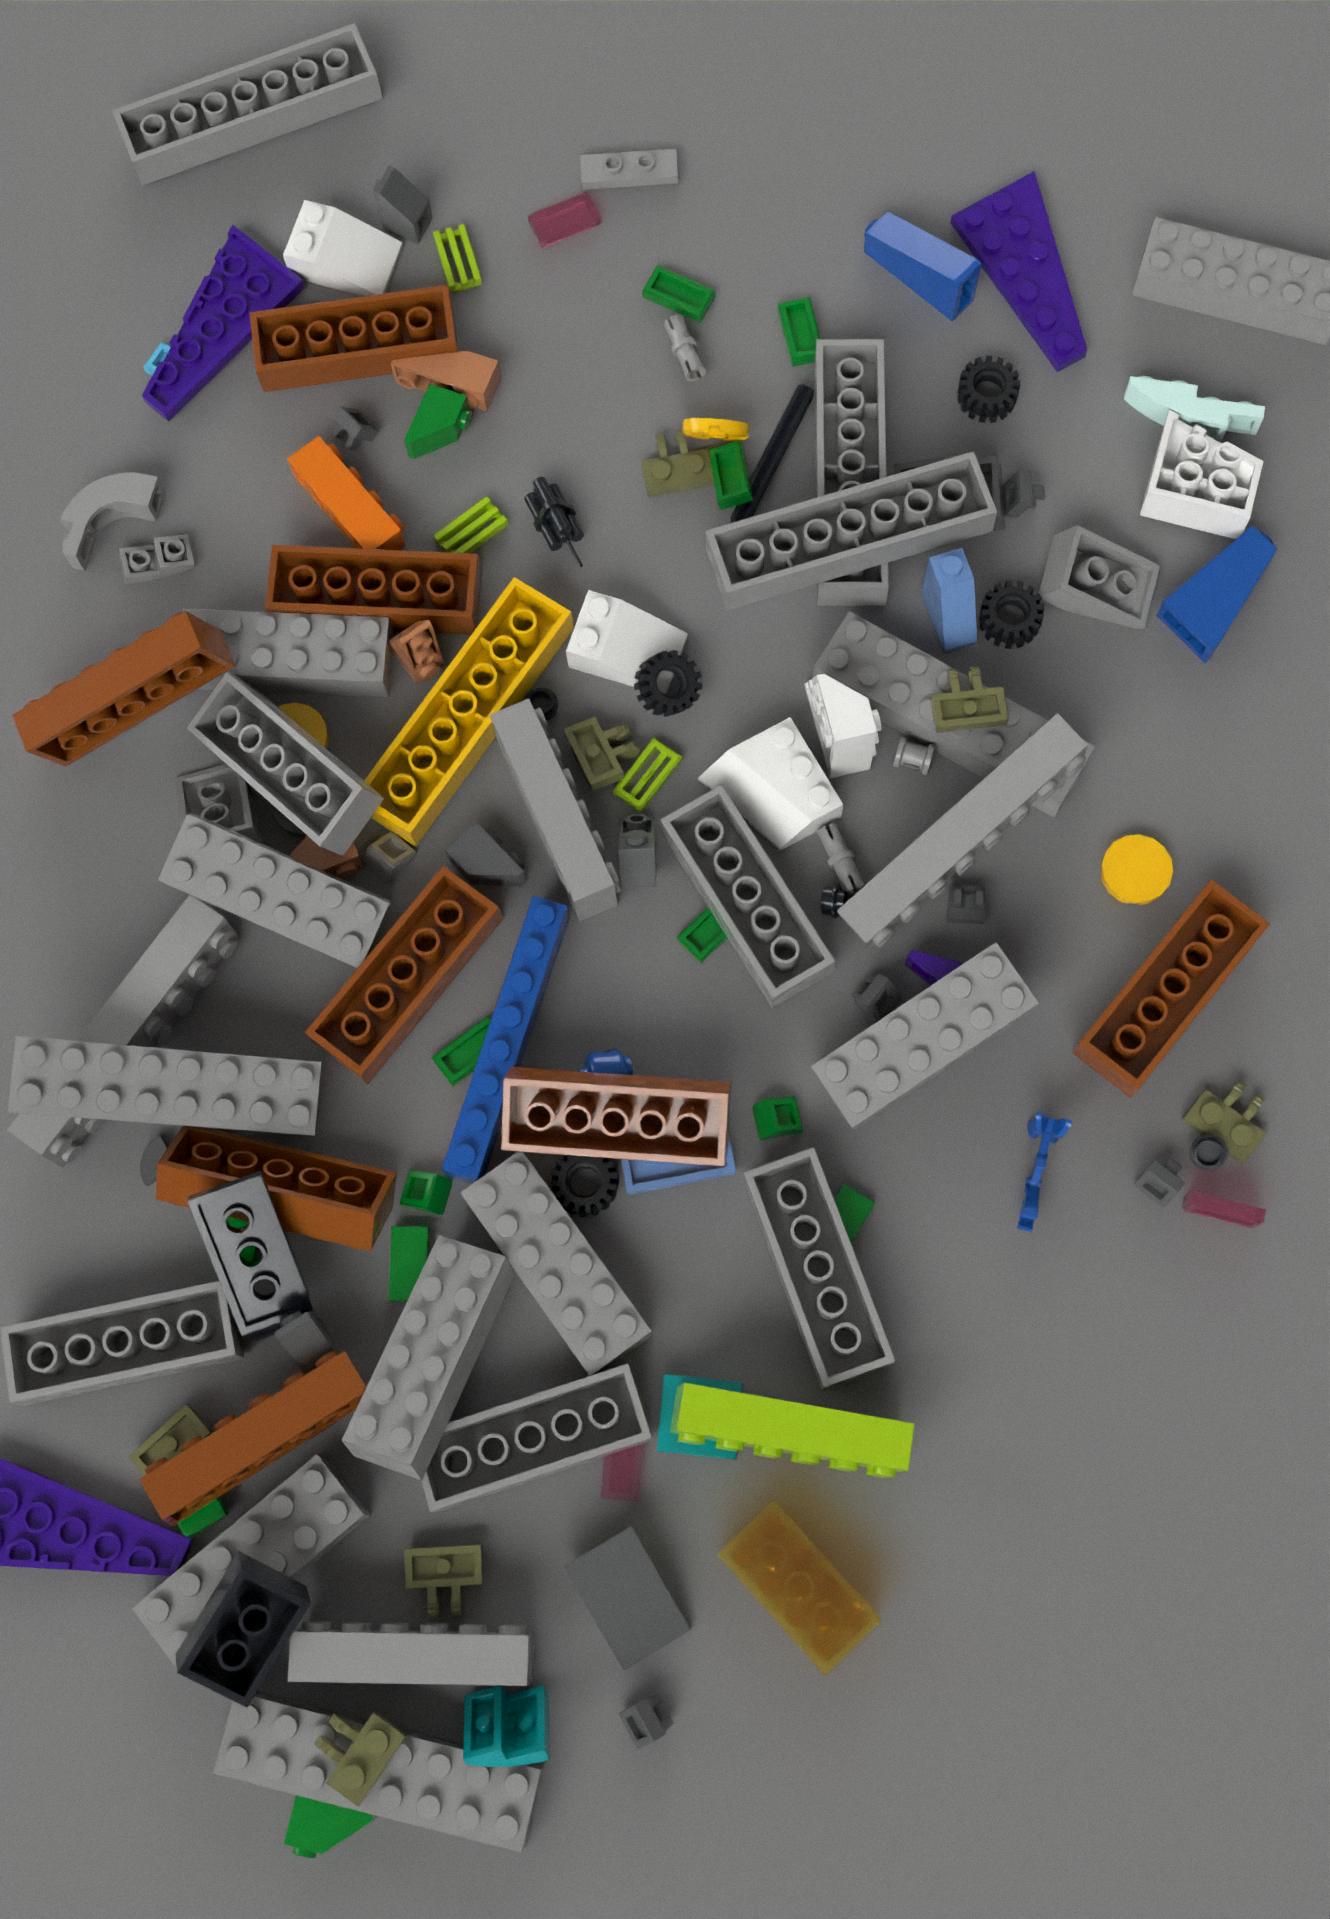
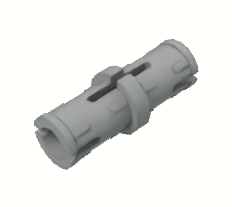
(684, 347)
(841, 858)

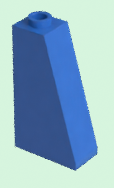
(924, 263)
(1213, 597)

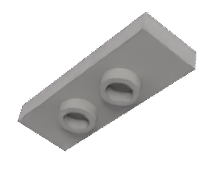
(629, 169)

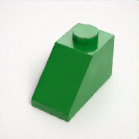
(437, 421)
(321, 1825)

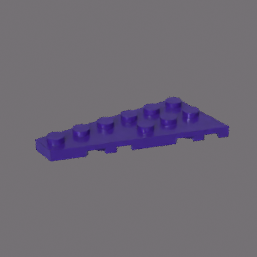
(1020, 256)
(219, 320)
(70, 1530)

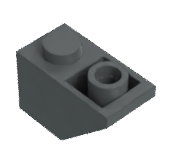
(402, 206)
(637, 851)
(482, 859)
(305, 1339)

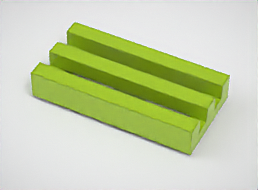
(451, 236)
(464, 520)
(630, 798)

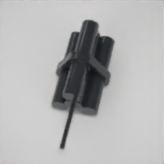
(553, 516)

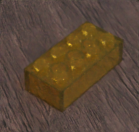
(799, 1587)

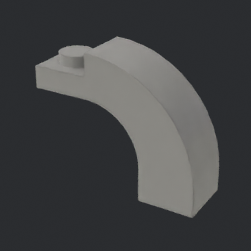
(103, 502)

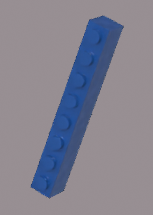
(506, 1039)

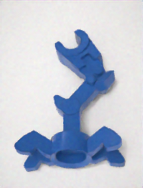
(1051, 1131)

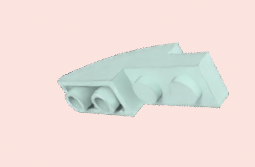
(1157, 397)

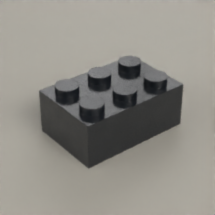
(242, 1629)

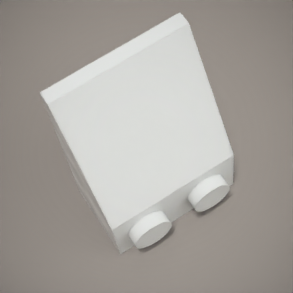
(340, 251)
(617, 638)

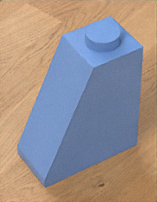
(951, 599)

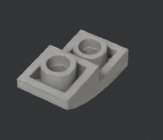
(151, 562)

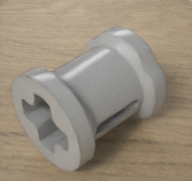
(913, 756)

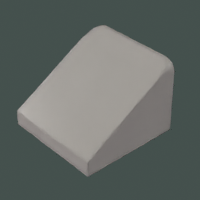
(388, 856)

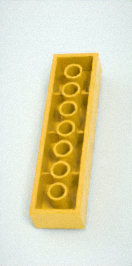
(454, 719)

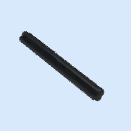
(775, 450)

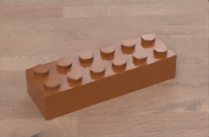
(350, 337)
(377, 584)
(123, 689)
(404, 975)
(1170, 988)
(616, 1116)
(310, 1190)
(254, 1439)

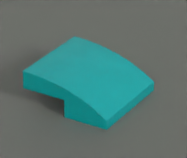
(667, 1441)
(506, 1728)

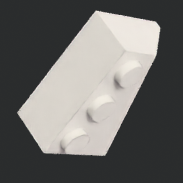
(1201, 481)
(843, 725)
(777, 785)

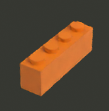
(344, 498)

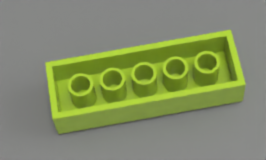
(791, 1428)

